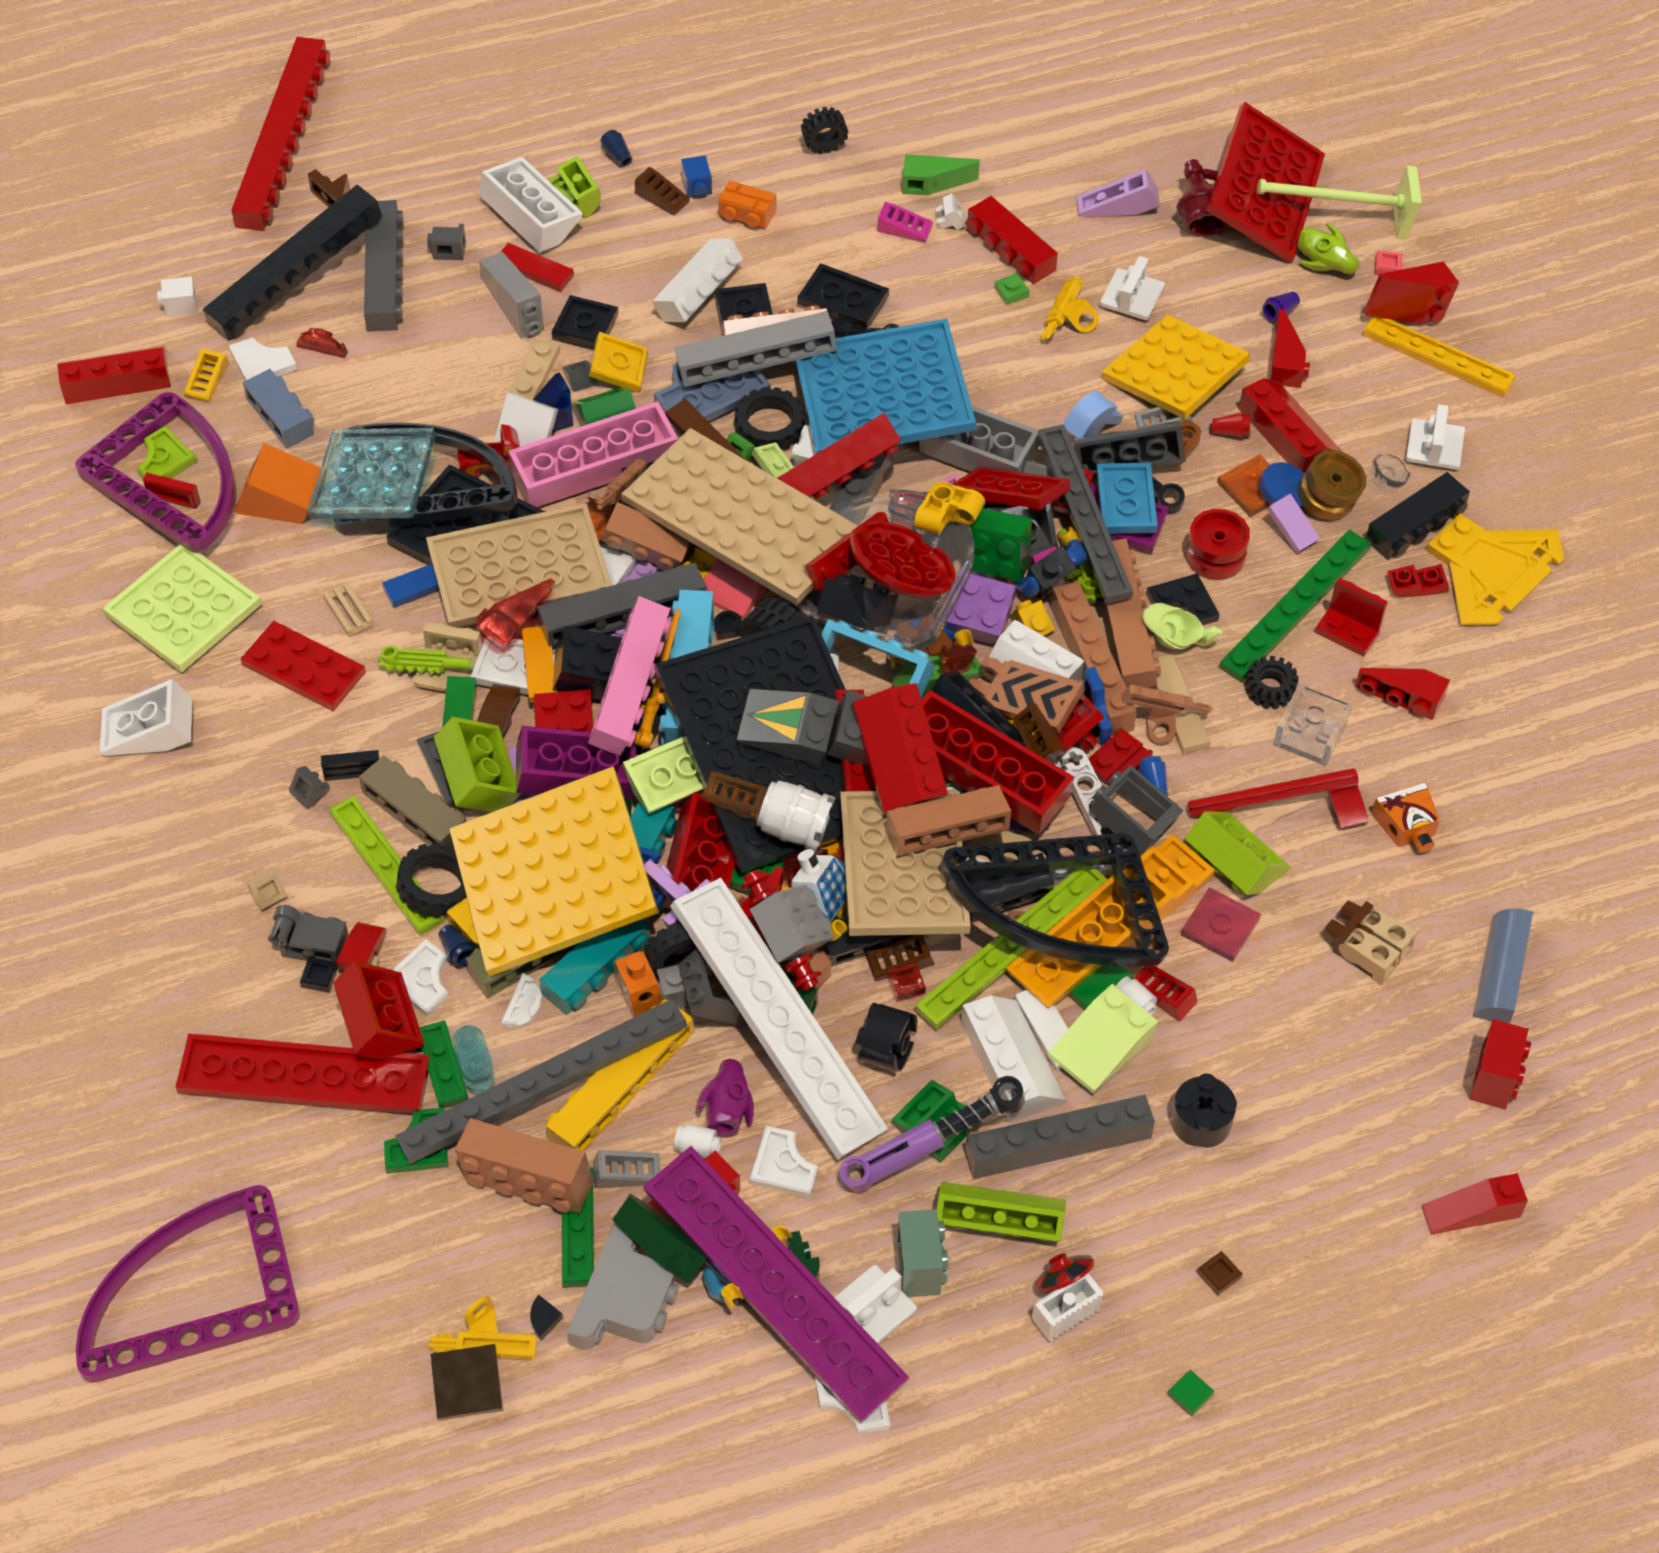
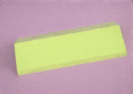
(663, 775)

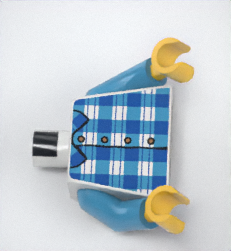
(827, 881)

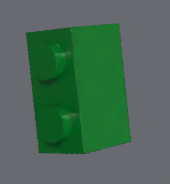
(603, 405)

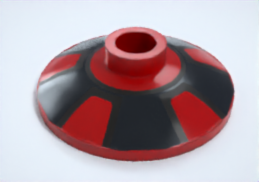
(1064, 1271)

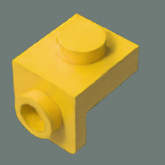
(1034, 617)

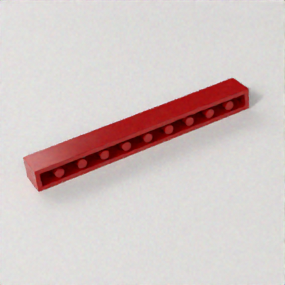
(280, 134)

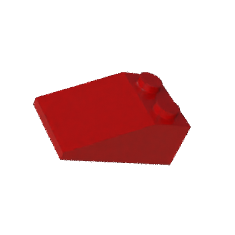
(1413, 294)

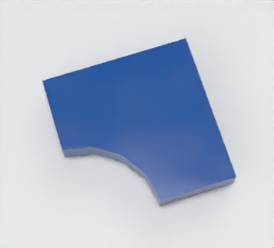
(1096, 694)

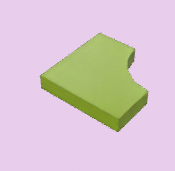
(165, 455)

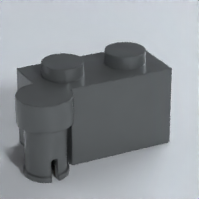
(307, 935)

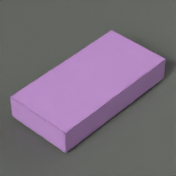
(1293, 523)

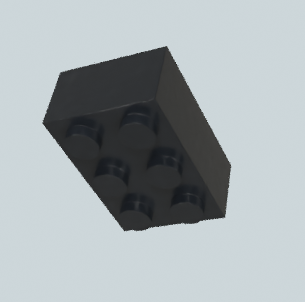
(584, 660)

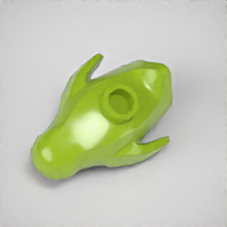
(1326, 251)

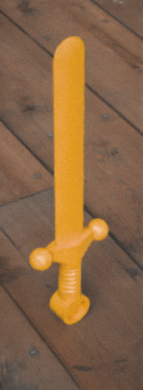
(644, 736)

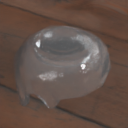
(1388, 473)

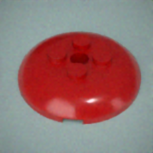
(901, 560)

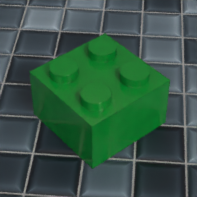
(1001, 544)

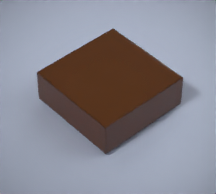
(1219, 1273)

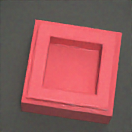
(1388, 262)

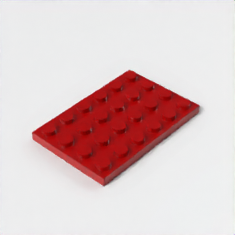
(1270, 152)

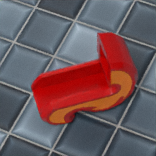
(508, 441)

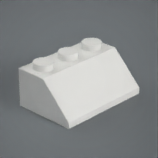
(1032, 649)

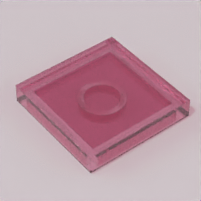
(1220, 924)

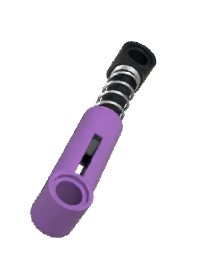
(928, 1137)

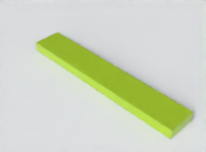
(379, 857)

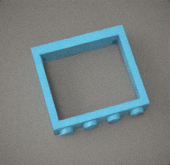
(920, 659)

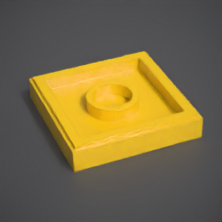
(618, 362)

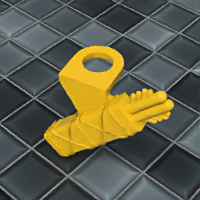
(1067, 307)
(483, 1332)

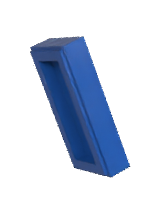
(411, 585)

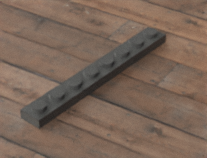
(1086, 515)

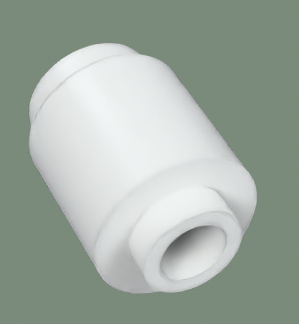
(1138, 994)
(700, 1138)

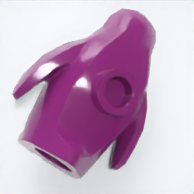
(727, 1099)

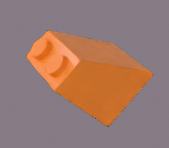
(278, 486)

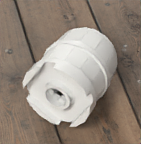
(795, 814)

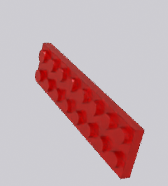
(301, 1074)

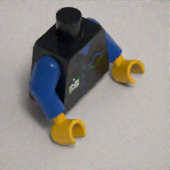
(1054, 569)

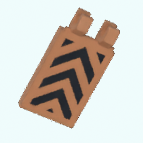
(1020, 685)

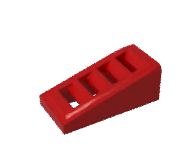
(1179, 1002)

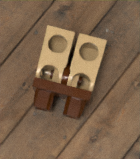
(1370, 939)

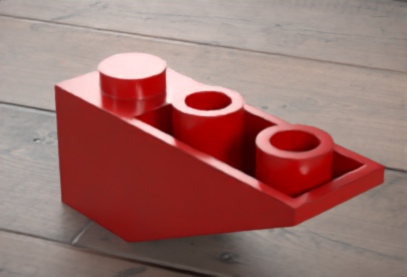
(1408, 688)

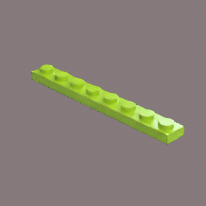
(1001, 952)

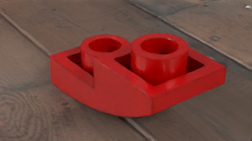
(1422, 582)
(1348, 806)
(361, 944)

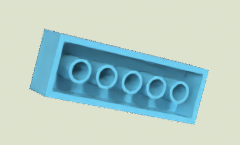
(692, 634)

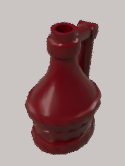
(1196, 199)

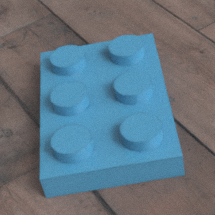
(1127, 497)

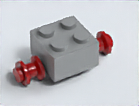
(790, 925)

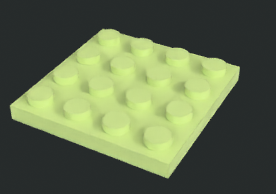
(182, 607)

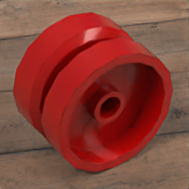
(1218, 543)

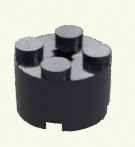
(887, 1037)
(1203, 1111)

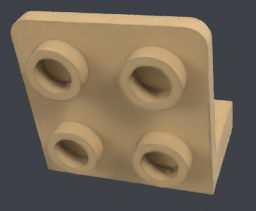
(456, 643)

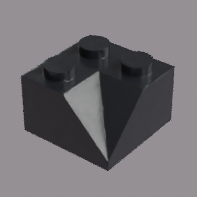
(857, 601)

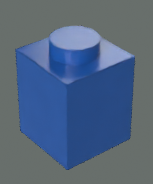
(696, 176)

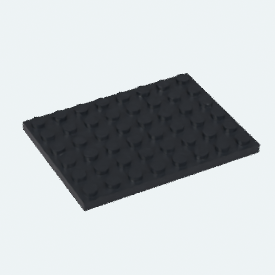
(708, 703)

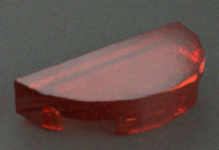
(322, 342)

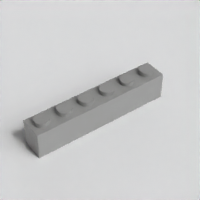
(755, 348)

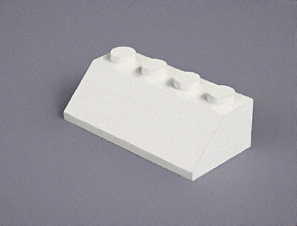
(529, 203)
(1010, 1049)

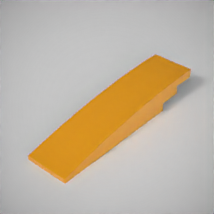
(1101, 919)

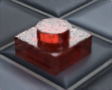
(906, 981)

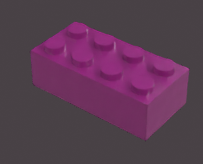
(558, 757)

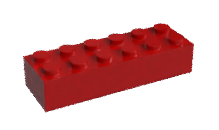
(983, 757)

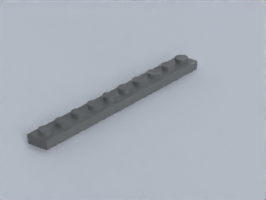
(542, 1080)

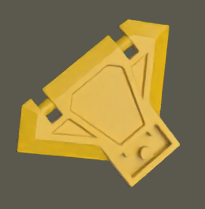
(1494, 566)

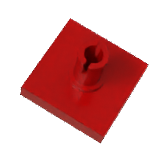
(1079, 724)

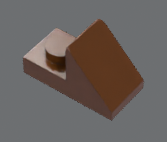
(326, 190)

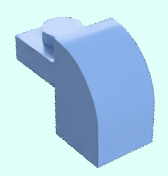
(1091, 415)

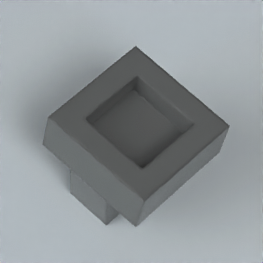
(307, 786)

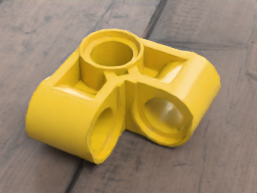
(946, 504)

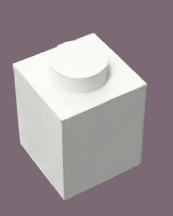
(178, 296)

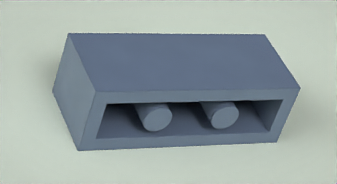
(279, 408)

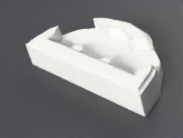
(524, 1005)

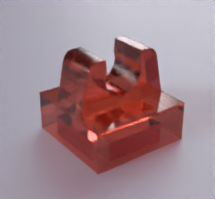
(957, 657)

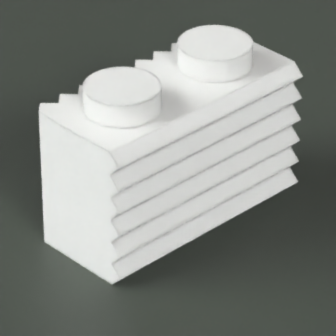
(1067, 1307)

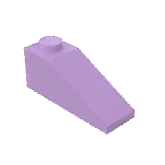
(1122, 197)

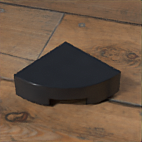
(544, 1317)

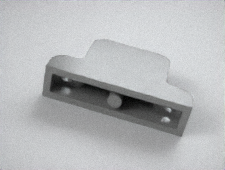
(623, 1295)

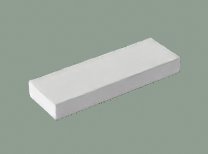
(1044, 1022)

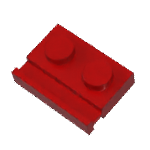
(1117, 755)

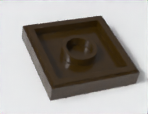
(466, 1382)

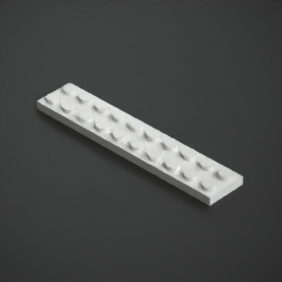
(779, 1018)

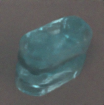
(474, 1059)

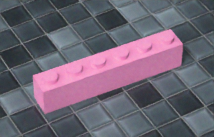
(629, 676)

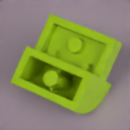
(577, 185)

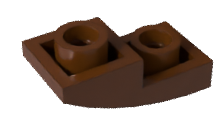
(498, 706)

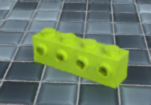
(1001, 1211)

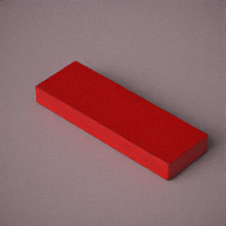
(538, 267)

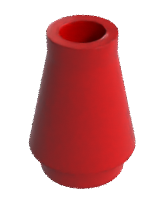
(1232, 425)

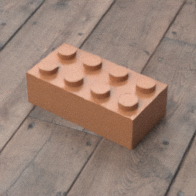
(524, 1166)

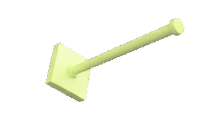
(1405, 202)

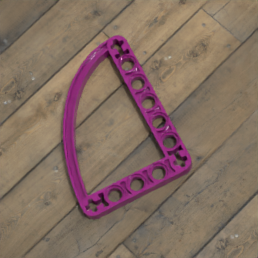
(163, 409)
(204, 1326)

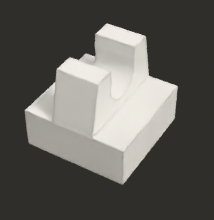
(950, 213)

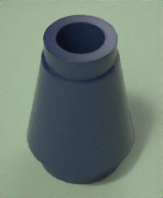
(615, 146)
(456, 945)

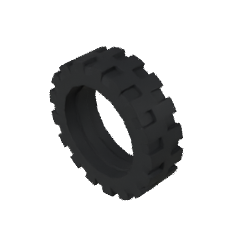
(770, 399)
(419, 899)
(664, 944)

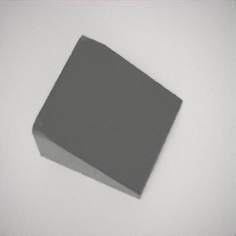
(578, 375)

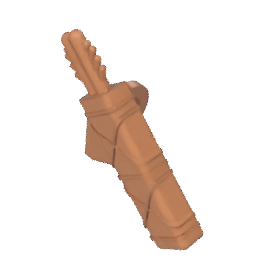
(618, 486)
(1162, 708)

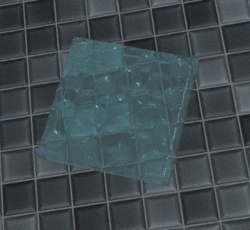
(372, 473)

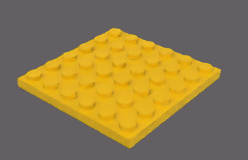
(552, 871)

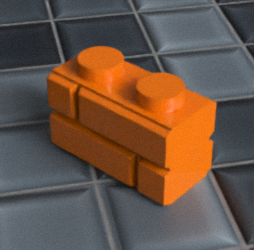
(747, 204)

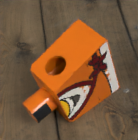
(1408, 816)
(635, 978)

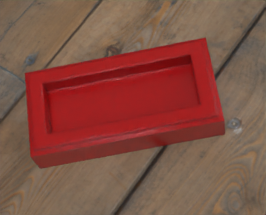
(172, 490)

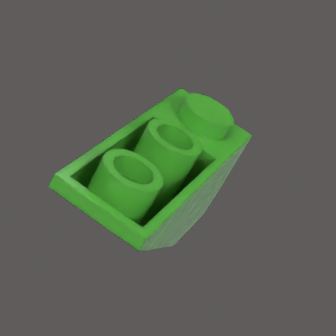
(934, 174)

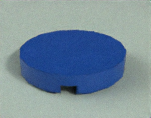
(1279, 481)

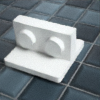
(1133, 291)
(1435, 441)
(877, 1302)

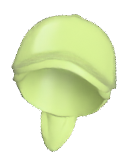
(1177, 628)

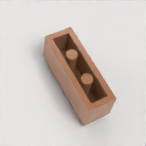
(644, 538)

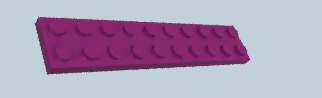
(776, 1284)

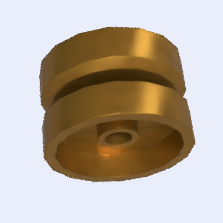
(1331, 485)

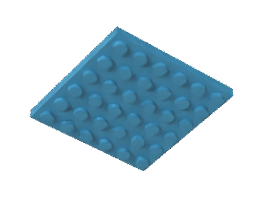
(893, 371)

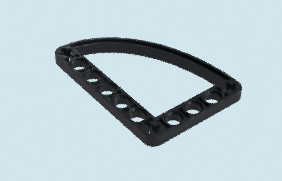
(503, 496)
(1051, 945)

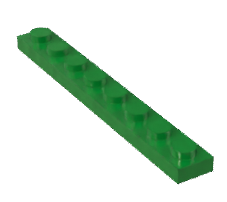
(1295, 605)

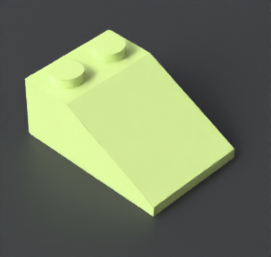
(1104, 1038)

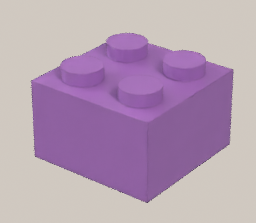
(983, 609)

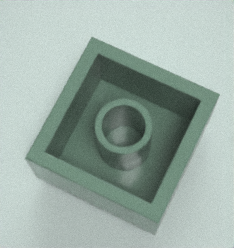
(921, 1253)

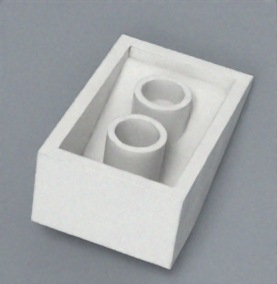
(147, 721)

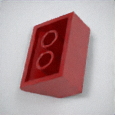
(377, 1011)

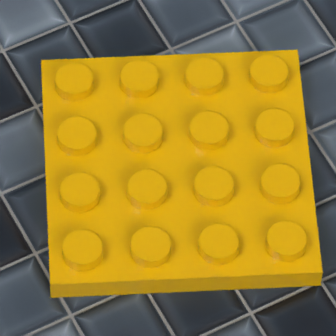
(1176, 366)

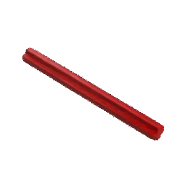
(1273, 792)

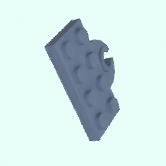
(711, 397)

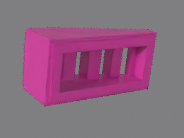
(892, 215)

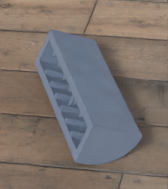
(1503, 965)

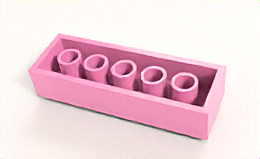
(590, 454)

